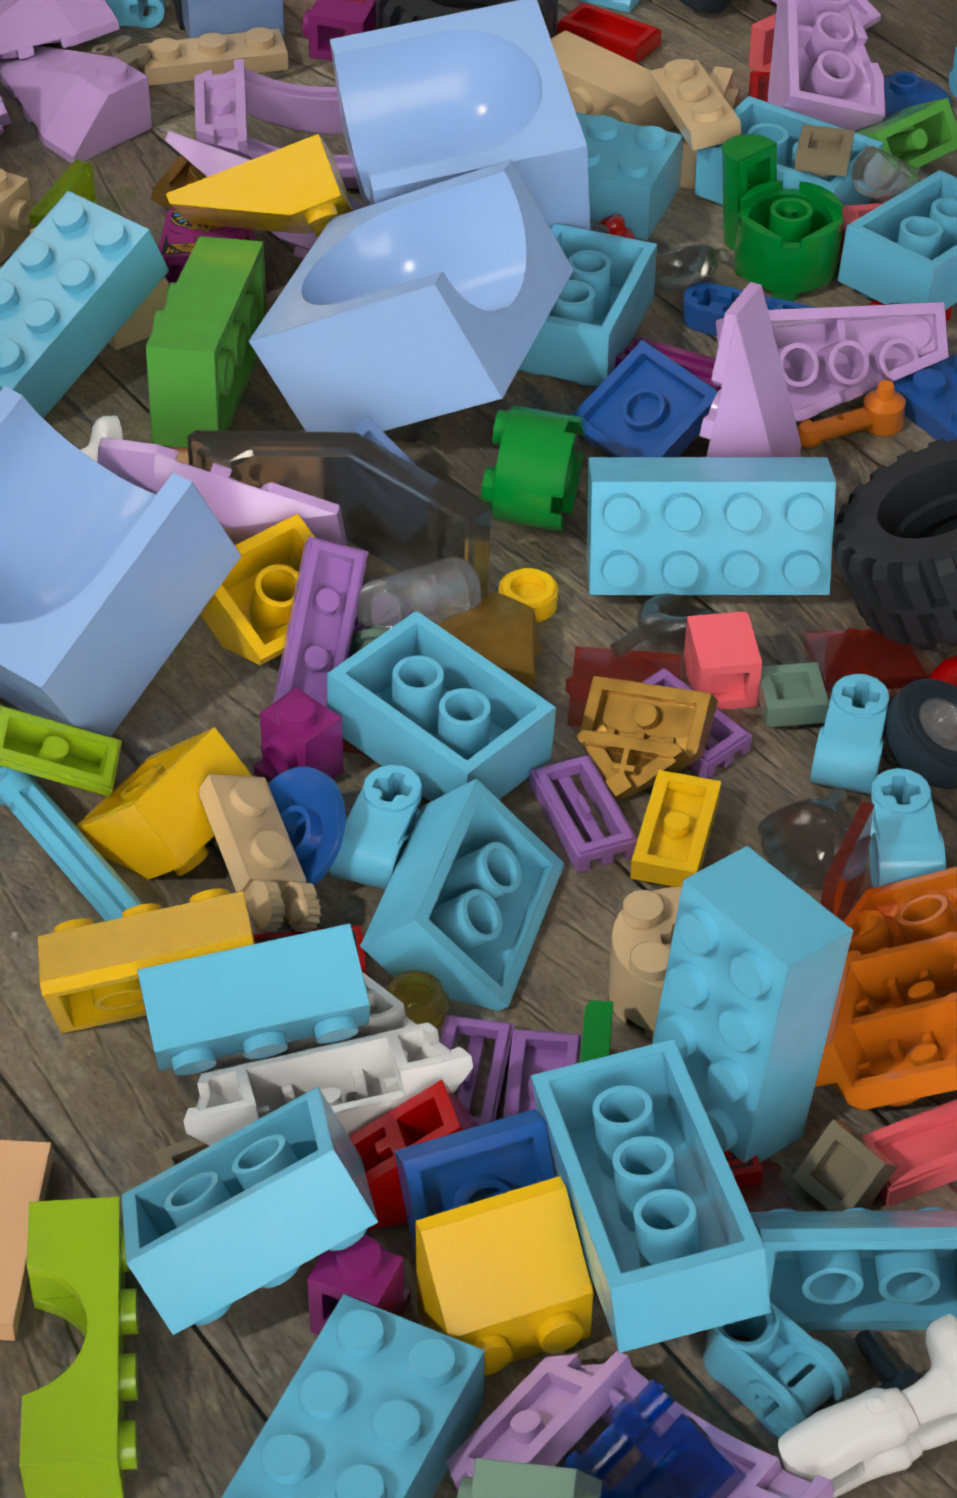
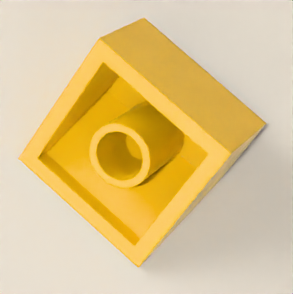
(257, 596)
(156, 814)
(506, 1274)

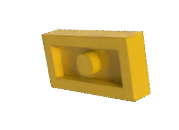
(675, 828)

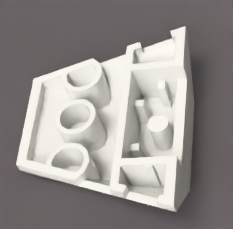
(357, 1075)

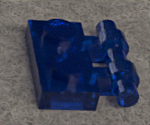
(673, 1463)

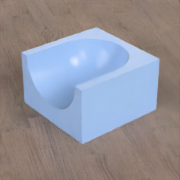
(460, 97)
(415, 304)
(93, 575)

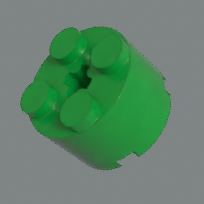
(788, 238)
(534, 468)

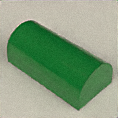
(745, 164)

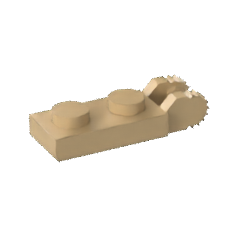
(259, 852)

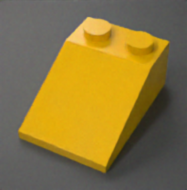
(278, 192)

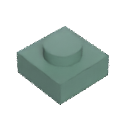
(792, 695)

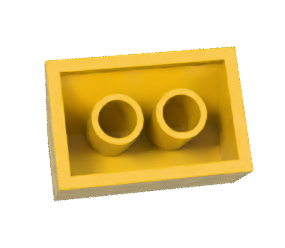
(92, 967)

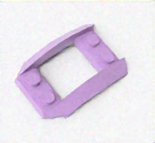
(228, 97)
(566, 1398)

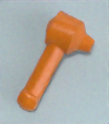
(880, 416)

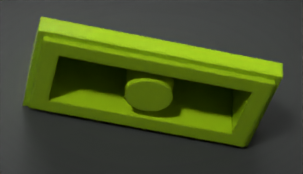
(58, 751)

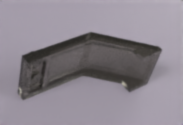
(383, 499)

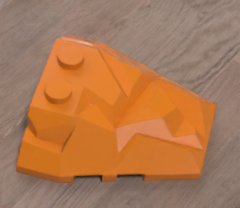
(897, 996)

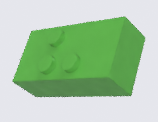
(201, 339)

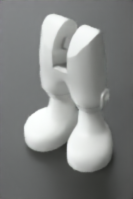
(880, 1427)

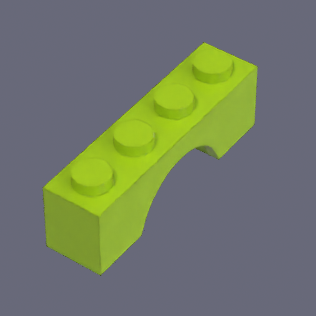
(75, 1425)

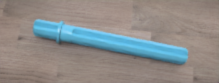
(65, 844)

